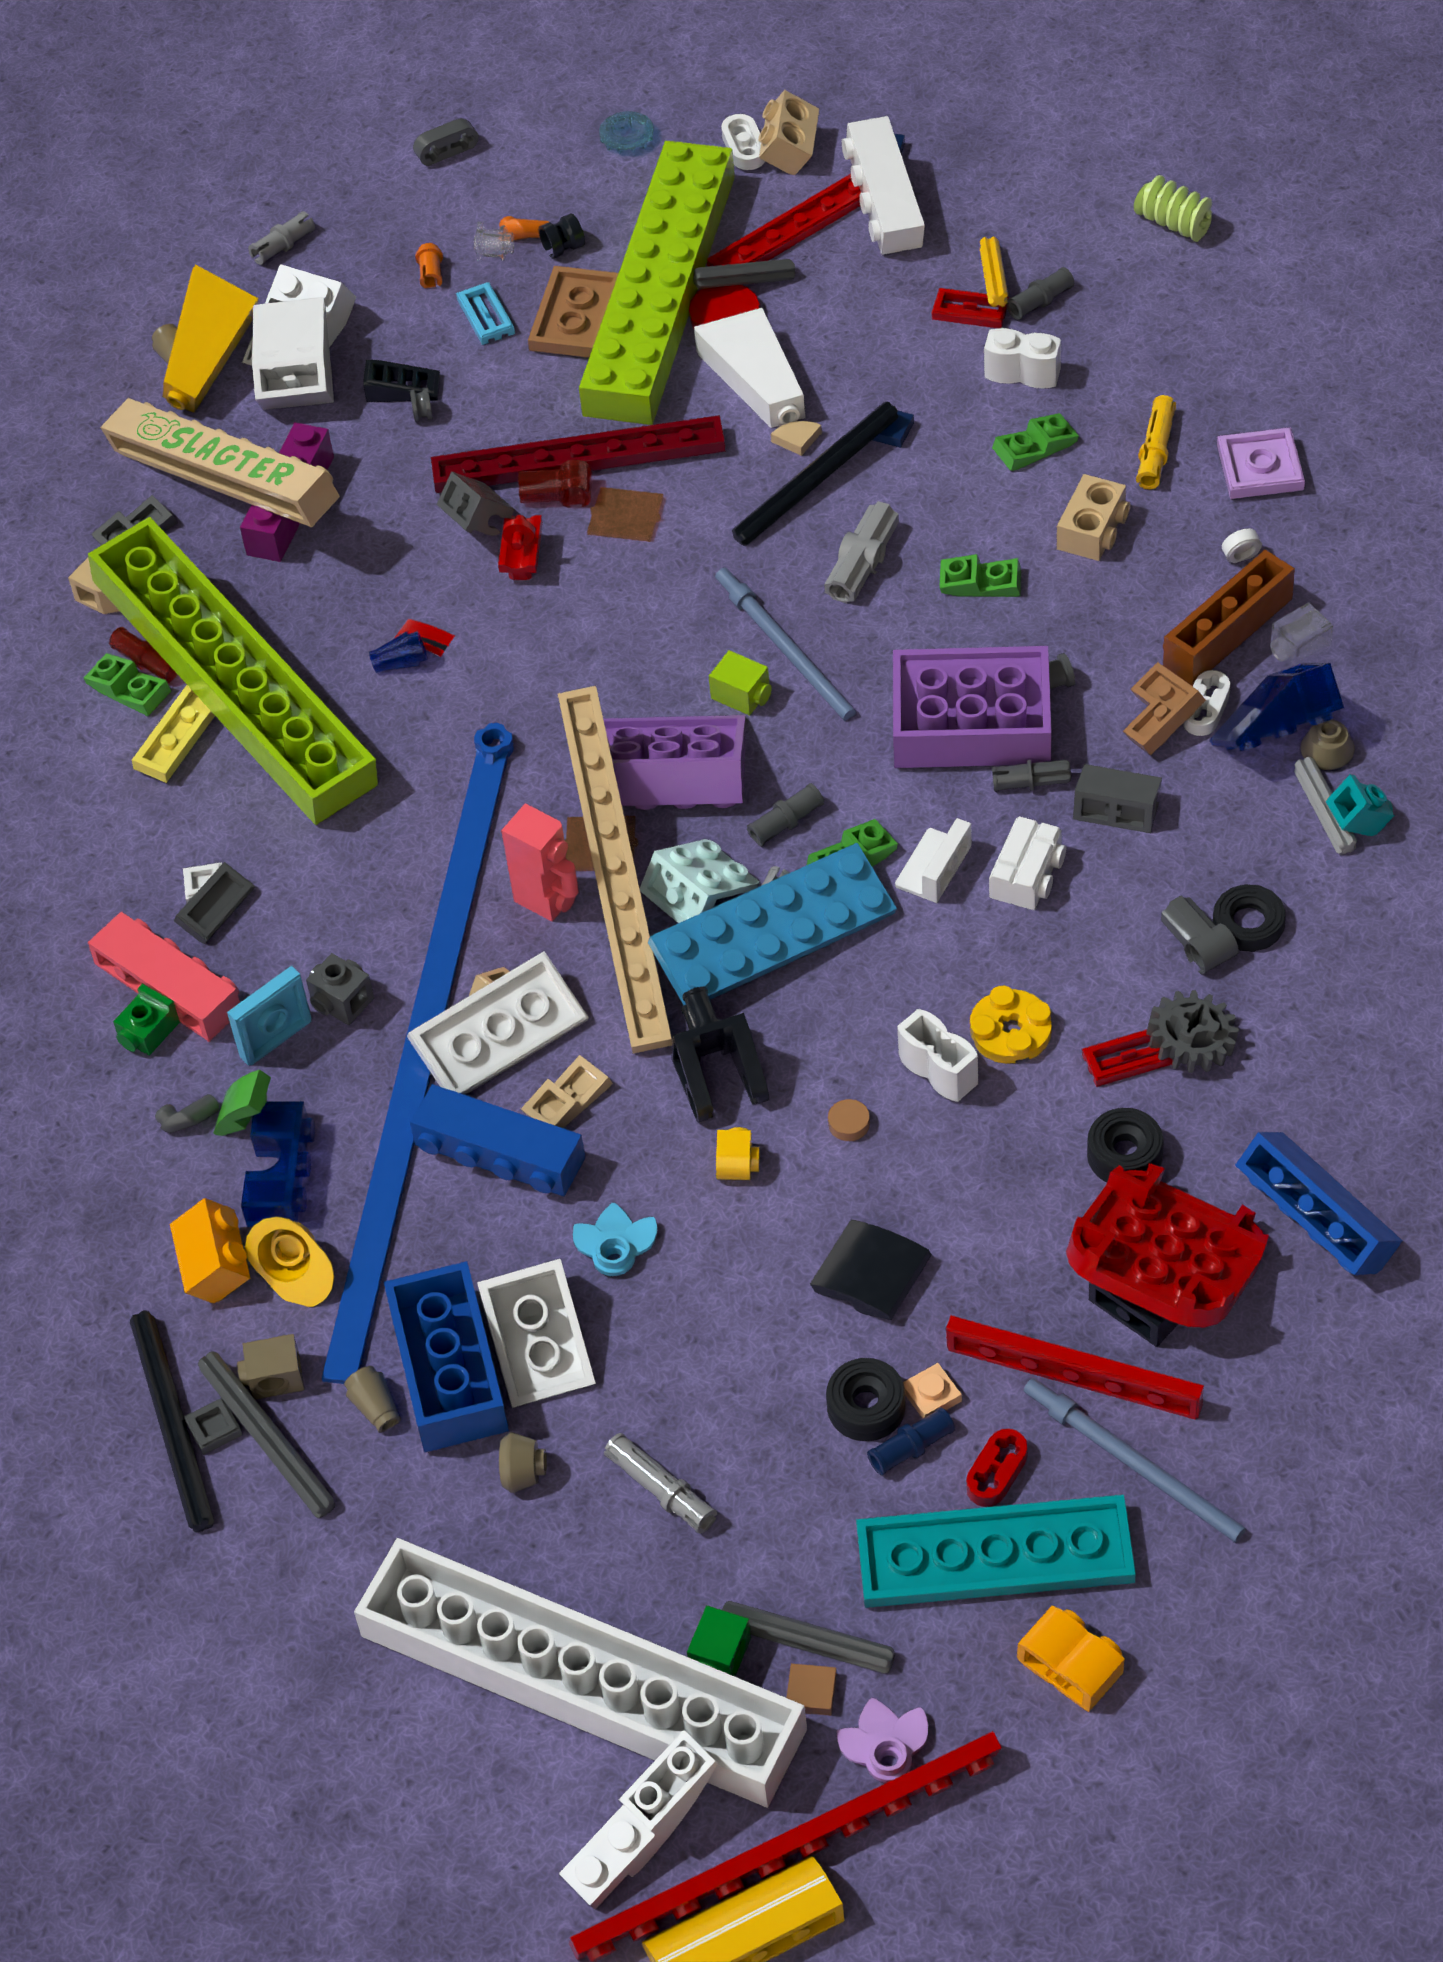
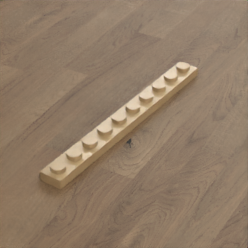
(615, 870)

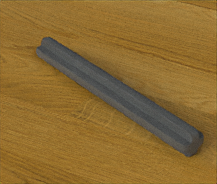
(266, 1434)

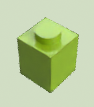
(740, 683)

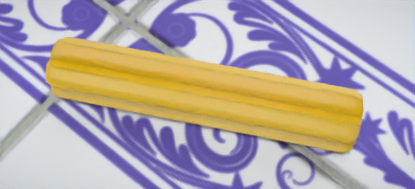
(993, 271)

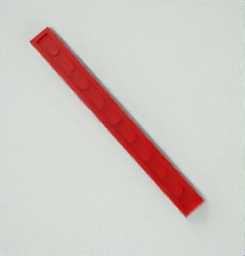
(769, 1856)

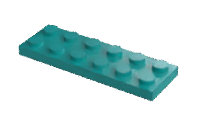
(995, 1551)

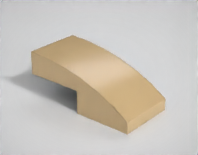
(570, 1094)

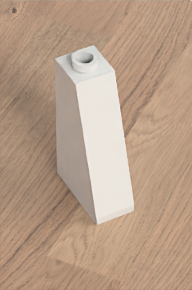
(753, 365)

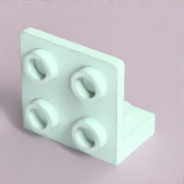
(692, 878)

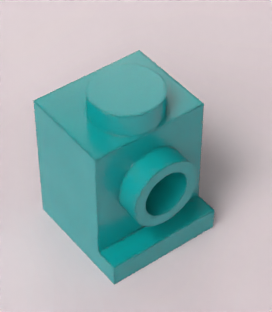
(1367, 807)

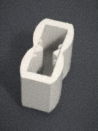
(1022, 358)
(938, 1055)

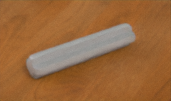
(1317, 793)

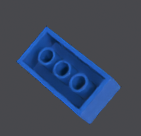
(446, 1357)

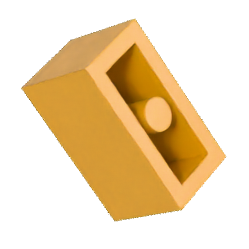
(210, 1251)

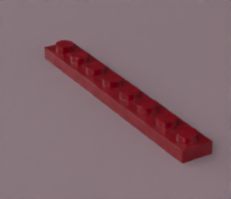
(598, 450)

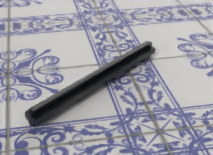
(815, 473)
(171, 1422)

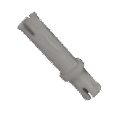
(672, 1493)

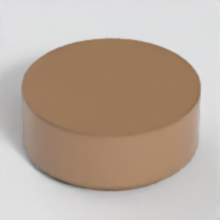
(848, 1120)

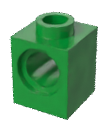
(720, 1640)

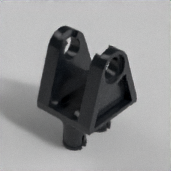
(708, 1036)

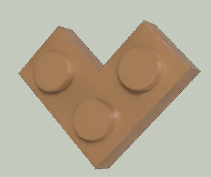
(1168, 704)

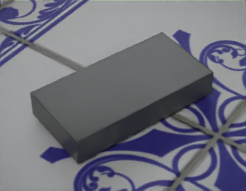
(214, 903)

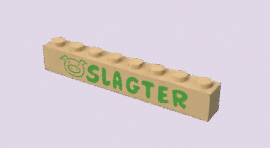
(221, 462)

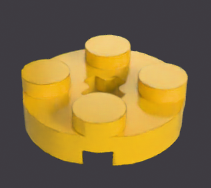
(1007, 1005)

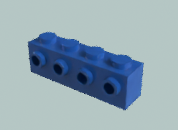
(498, 1140)
(1318, 1203)

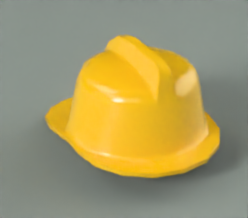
(290, 1261)

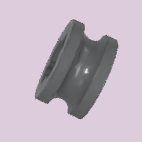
(421, 404)

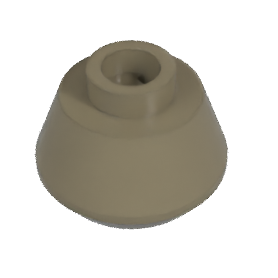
(1328, 745)
(520, 1462)

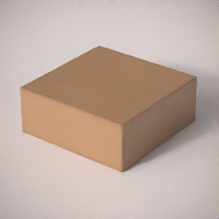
(812, 1687)

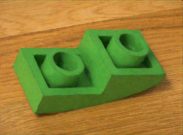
(1042, 438)
(970, 578)
(123, 682)
(870, 836)
(242, 1101)

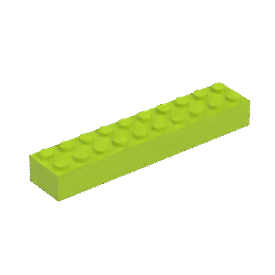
(657, 283)
(233, 670)

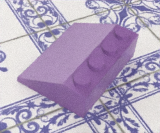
(971, 706)
(678, 760)

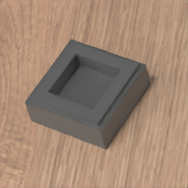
(213, 1426)

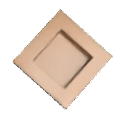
(931, 1391)

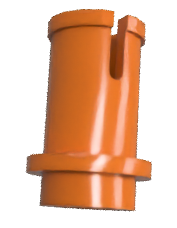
(429, 260)

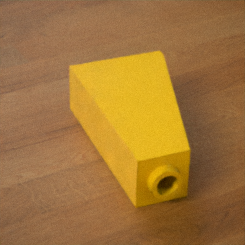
(207, 333)

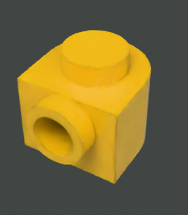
(736, 1155)

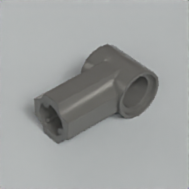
(1201, 939)

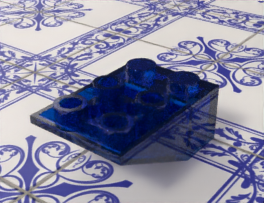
(1279, 704)

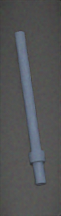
(745, 599)
(1066, 1411)

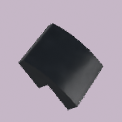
(871, 1269)

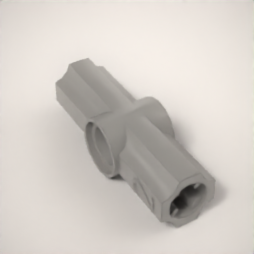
(861, 552)

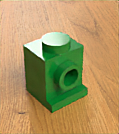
(146, 1021)

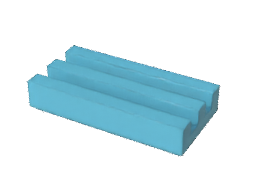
(494, 331)

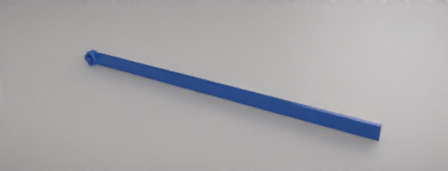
(413, 1076)

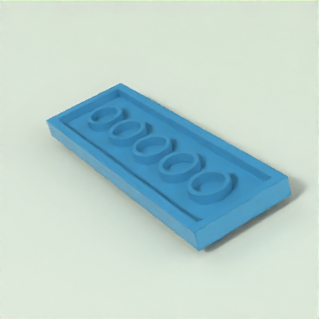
(773, 924)

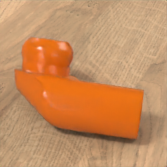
(522, 227)

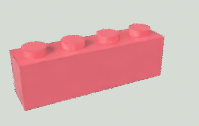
(139, 957)

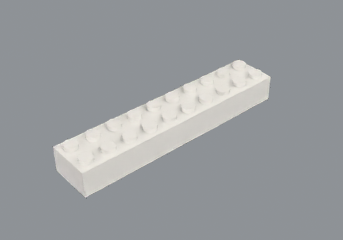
(579, 1669)

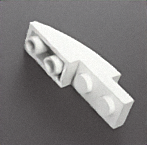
(644, 1821)

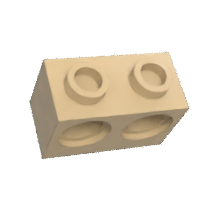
(788, 132)
(1092, 517)

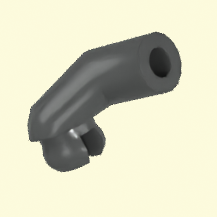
(193, 1114)

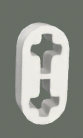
(1214, 705)

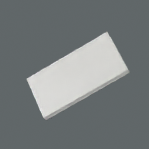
(498, 1026)

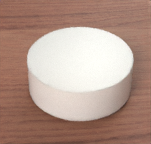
(1241, 545)

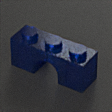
(279, 1133)

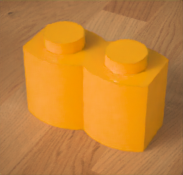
(1071, 1657)

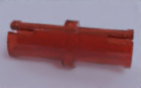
(141, 653)

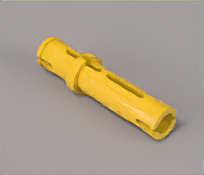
(1153, 452)

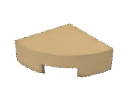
(796, 436)

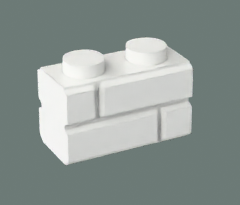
(1026, 863)

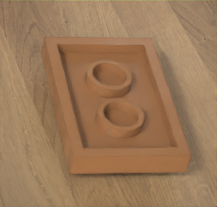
(571, 311)

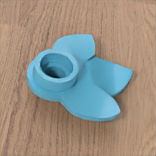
(615, 1235)

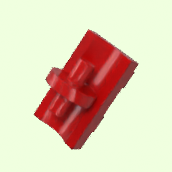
(520, 546)

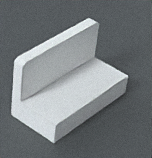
(935, 861)

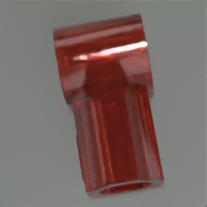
(567, 485)

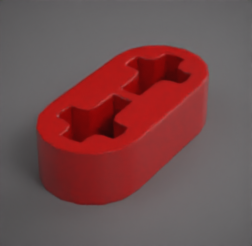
(1004, 1472)

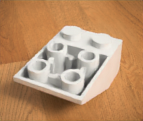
(297, 285)
(291, 354)

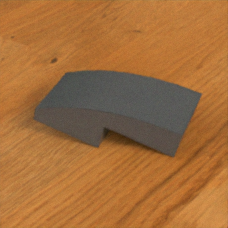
(119, 523)

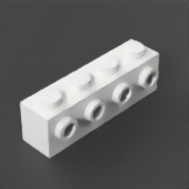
(883, 185)

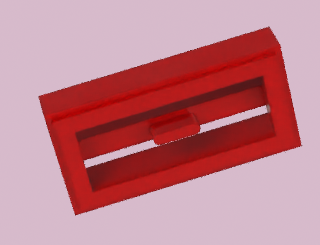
(968, 312)
(1127, 1064)

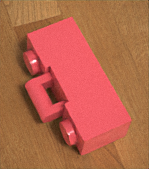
(538, 863)

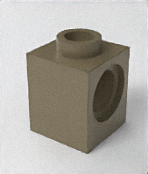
(271, 1367)

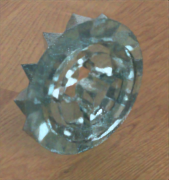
(618, 124)

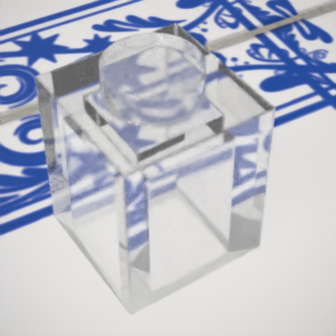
(1301, 636)

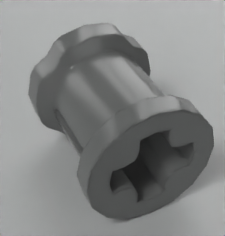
(1061, 672)

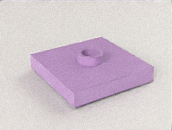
(1260, 463)

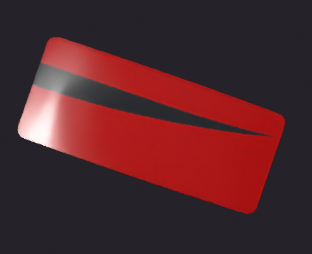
(434, 639)

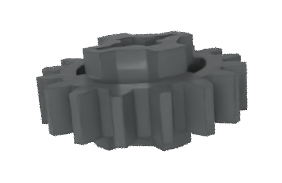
(1192, 1031)

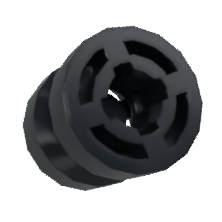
(562, 235)

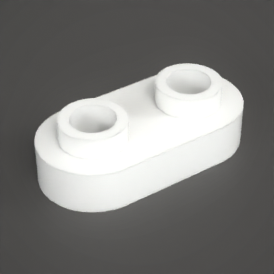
(742, 136)

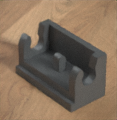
(472, 504)
(1116, 798)

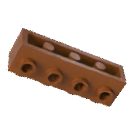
(1228, 617)

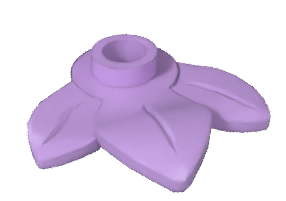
(884, 1735)

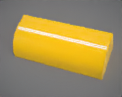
(755, 1921)

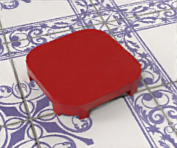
(1166, 1248)

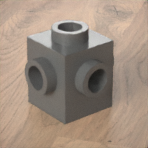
(339, 988)

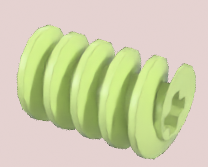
(1174, 208)

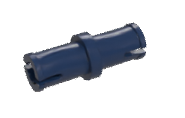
(911, 1441)

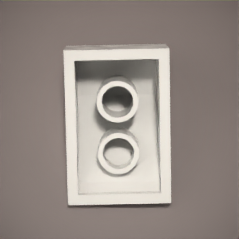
(536, 1333)

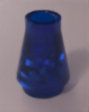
(401, 652)

